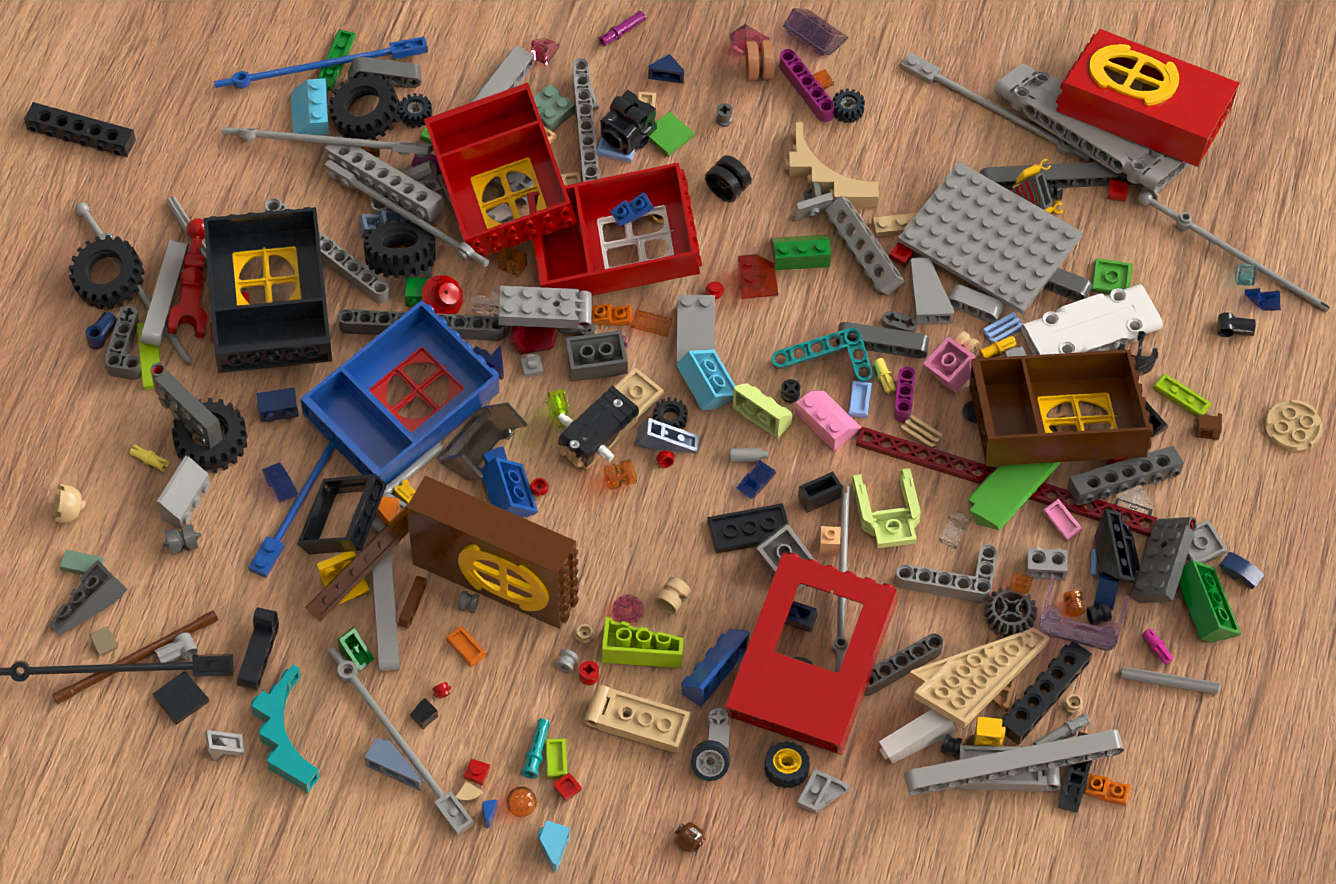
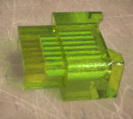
(557, 404)

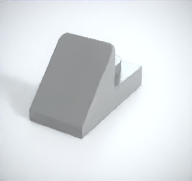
(224, 743)

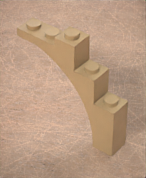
(804, 164)

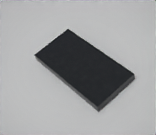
(745, 527)

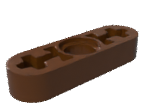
(412, 602)

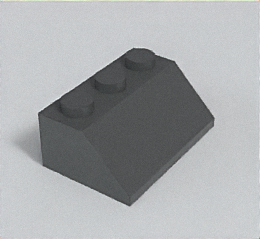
(596, 355)

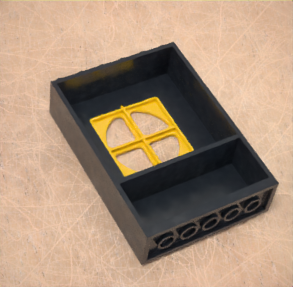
(267, 332)

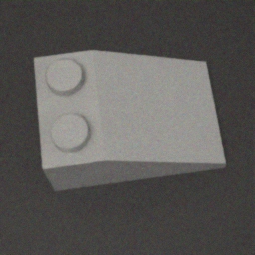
(781, 542)

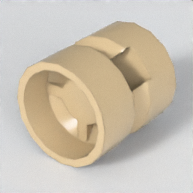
(672, 597)

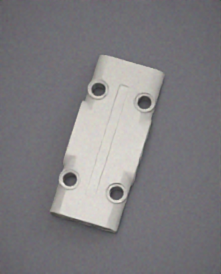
(1094, 323)

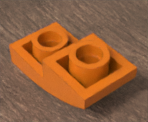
(613, 316)
(1106, 790)

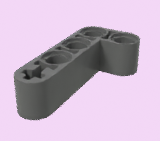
(396, 72)
(124, 341)

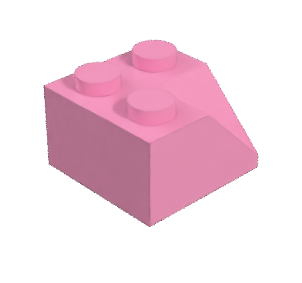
(950, 364)

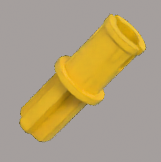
(997, 347)

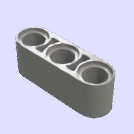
(975, 303)

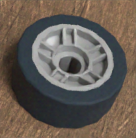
(703, 767)

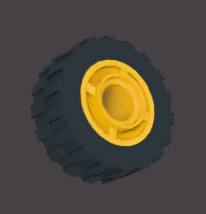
(786, 775)

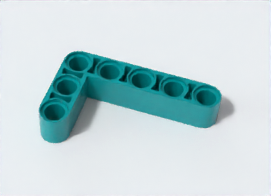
(823, 341)

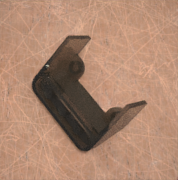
(478, 437)

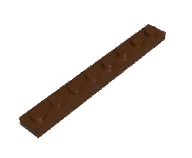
(360, 566)

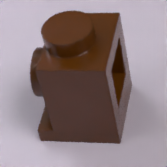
(1208, 426)

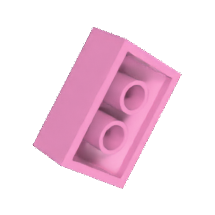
(826, 418)

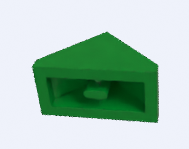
(354, 648)

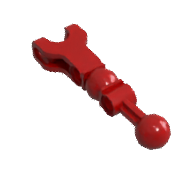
(191, 278)

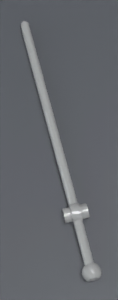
(82, 209)
(1185, 222)
(840, 644)

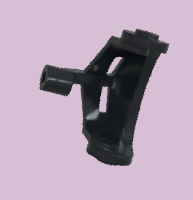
(1142, 360)

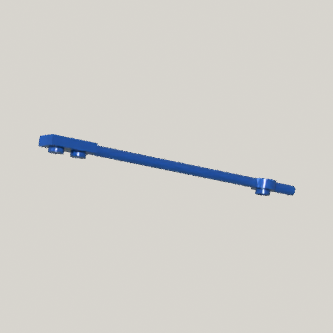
(397, 49)
(272, 547)

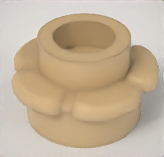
(584, 628)
(1073, 698)

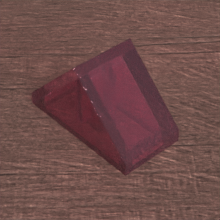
(544, 49)

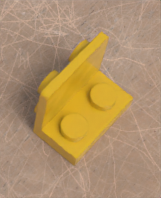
(331, 567)

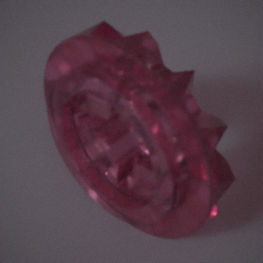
(625, 602)

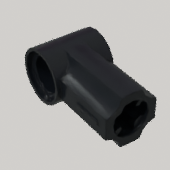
(1230, 325)

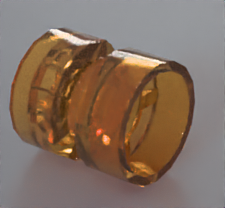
(626, 471)

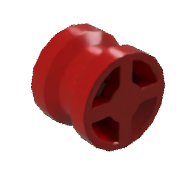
(588, 678)

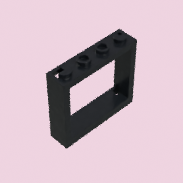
(373, 490)

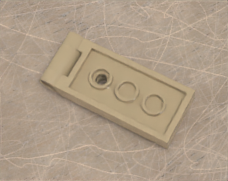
(647, 720)

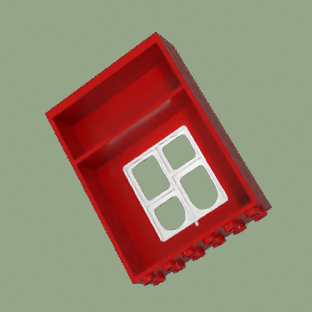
(578, 255)

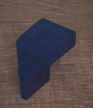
(1264, 300)

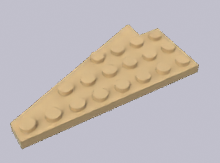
(970, 680)

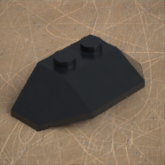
(1116, 547)

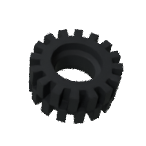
(671, 406)

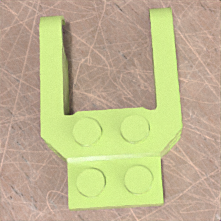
(890, 526)

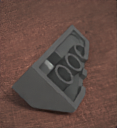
(95, 593)

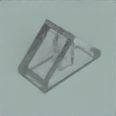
(280, 292)
(1135, 499)

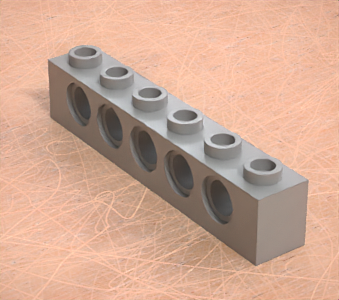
(891, 277)

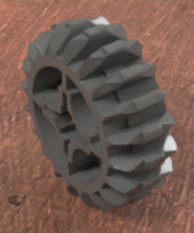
(1012, 621)

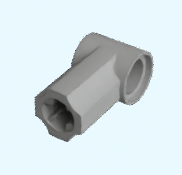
(421, 172)
(182, 647)

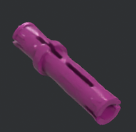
(617, 31)

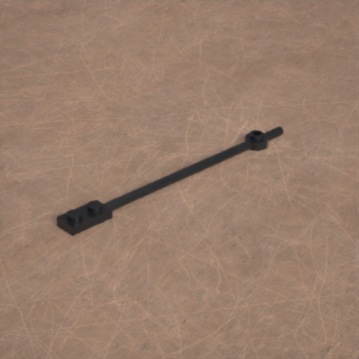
(201, 665)

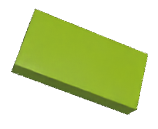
(556, 758)

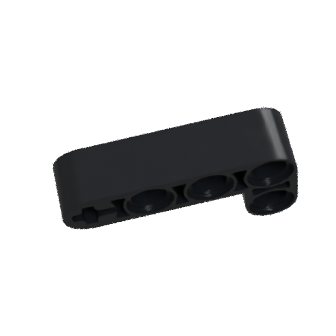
(259, 648)

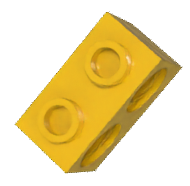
(989, 732)

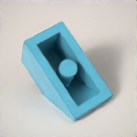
(553, 842)

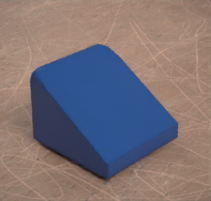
(489, 810)

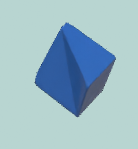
(497, 452)

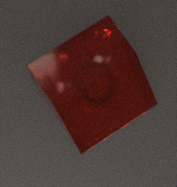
(756, 277)

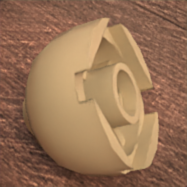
(67, 504)

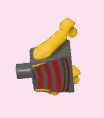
(1033, 187)

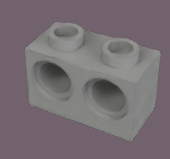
(1046, 567)

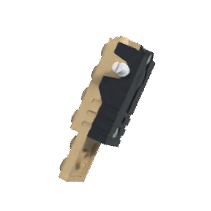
(607, 420)

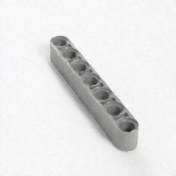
(164, 293)
(386, 615)

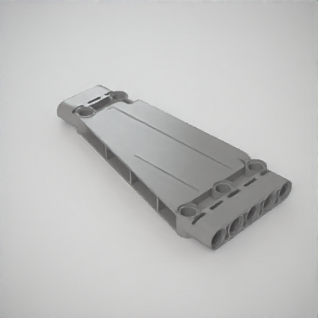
(1037, 96)

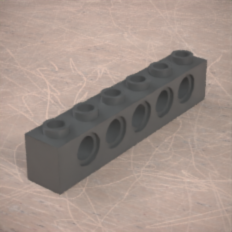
(1125, 475)

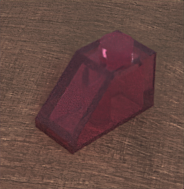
(745, 33)

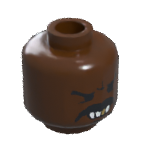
(689, 836)

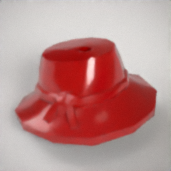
(434, 294)

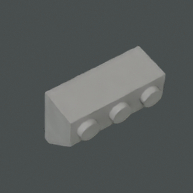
(183, 493)

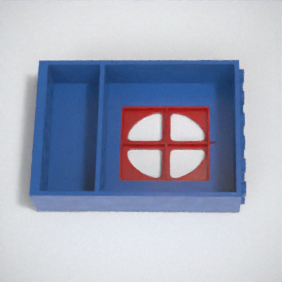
(353, 405)

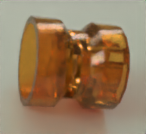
(1074, 603)

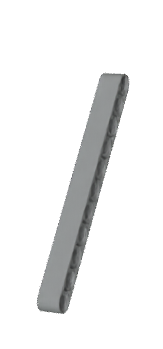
(1013, 762)

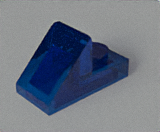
(493, 360)

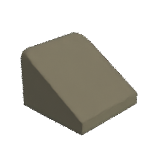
(103, 641)

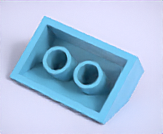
(310, 108)
(706, 378)

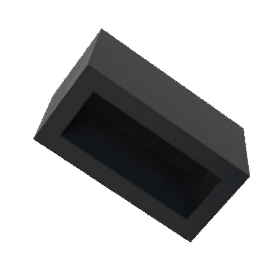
(819, 492)

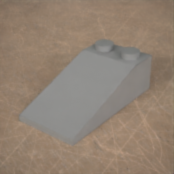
(695, 323)

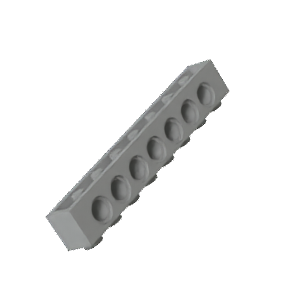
(387, 180)

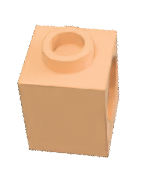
(830, 540)

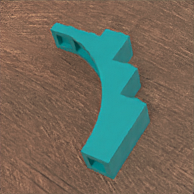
(284, 758)

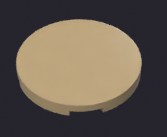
(1293, 426)

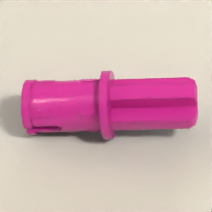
(1157, 646)

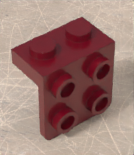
(532, 339)

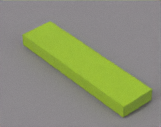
(148, 355)

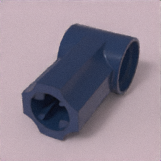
(99, 331)

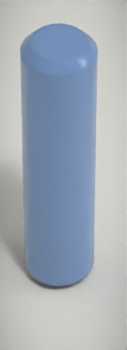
(1094, 562)

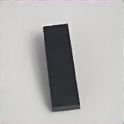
(1074, 784)

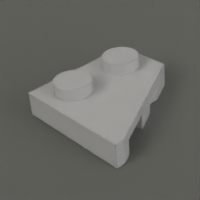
(821, 791)

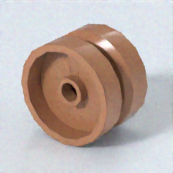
(759, 60)

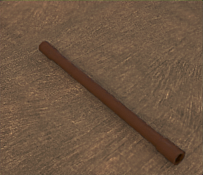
(200, 623)

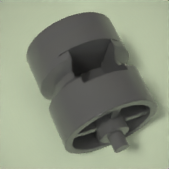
(181, 539)

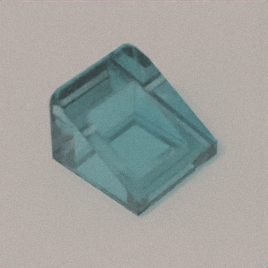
(1245, 274)

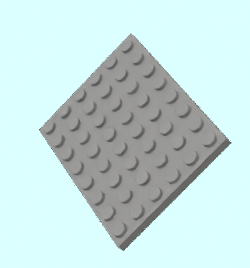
(990, 237)

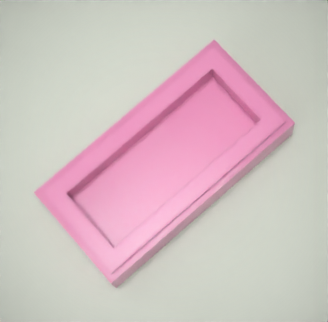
(1062, 520)

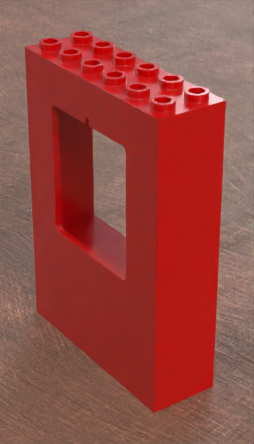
(799, 696)

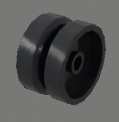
(728, 178)

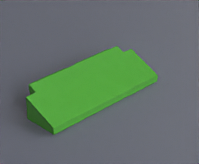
(1006, 492)

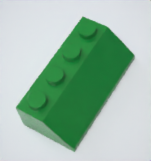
(1207, 602)

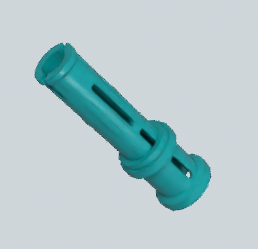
(533, 756)

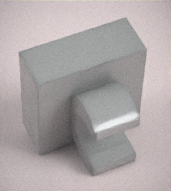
(532, 366)

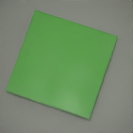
(670, 134)
(1110, 275)

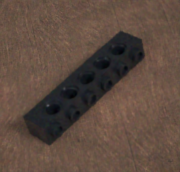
(80, 129)
(1071, 653)

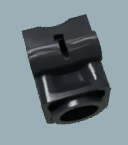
(628, 123)

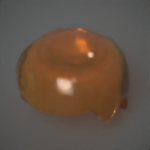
(521, 801)

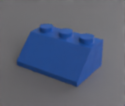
(509, 487)

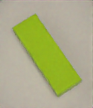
(1182, 395)

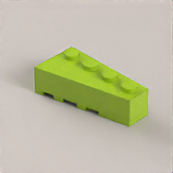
(640, 646)

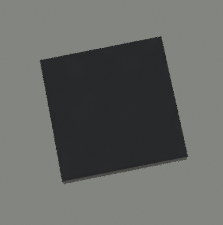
(180, 697)

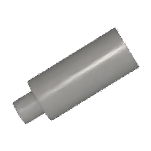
(747, 454)

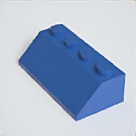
(716, 666)

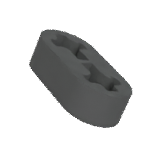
(900, 321)

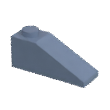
(662, 437)
(388, 760)

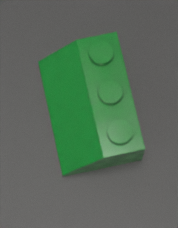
(801, 252)

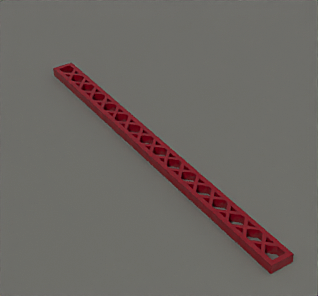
(970, 466)

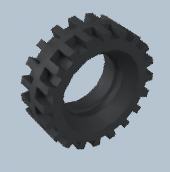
(370, 124)
(399, 261)
(121, 286)
(224, 451)

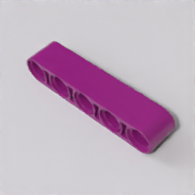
(806, 85)

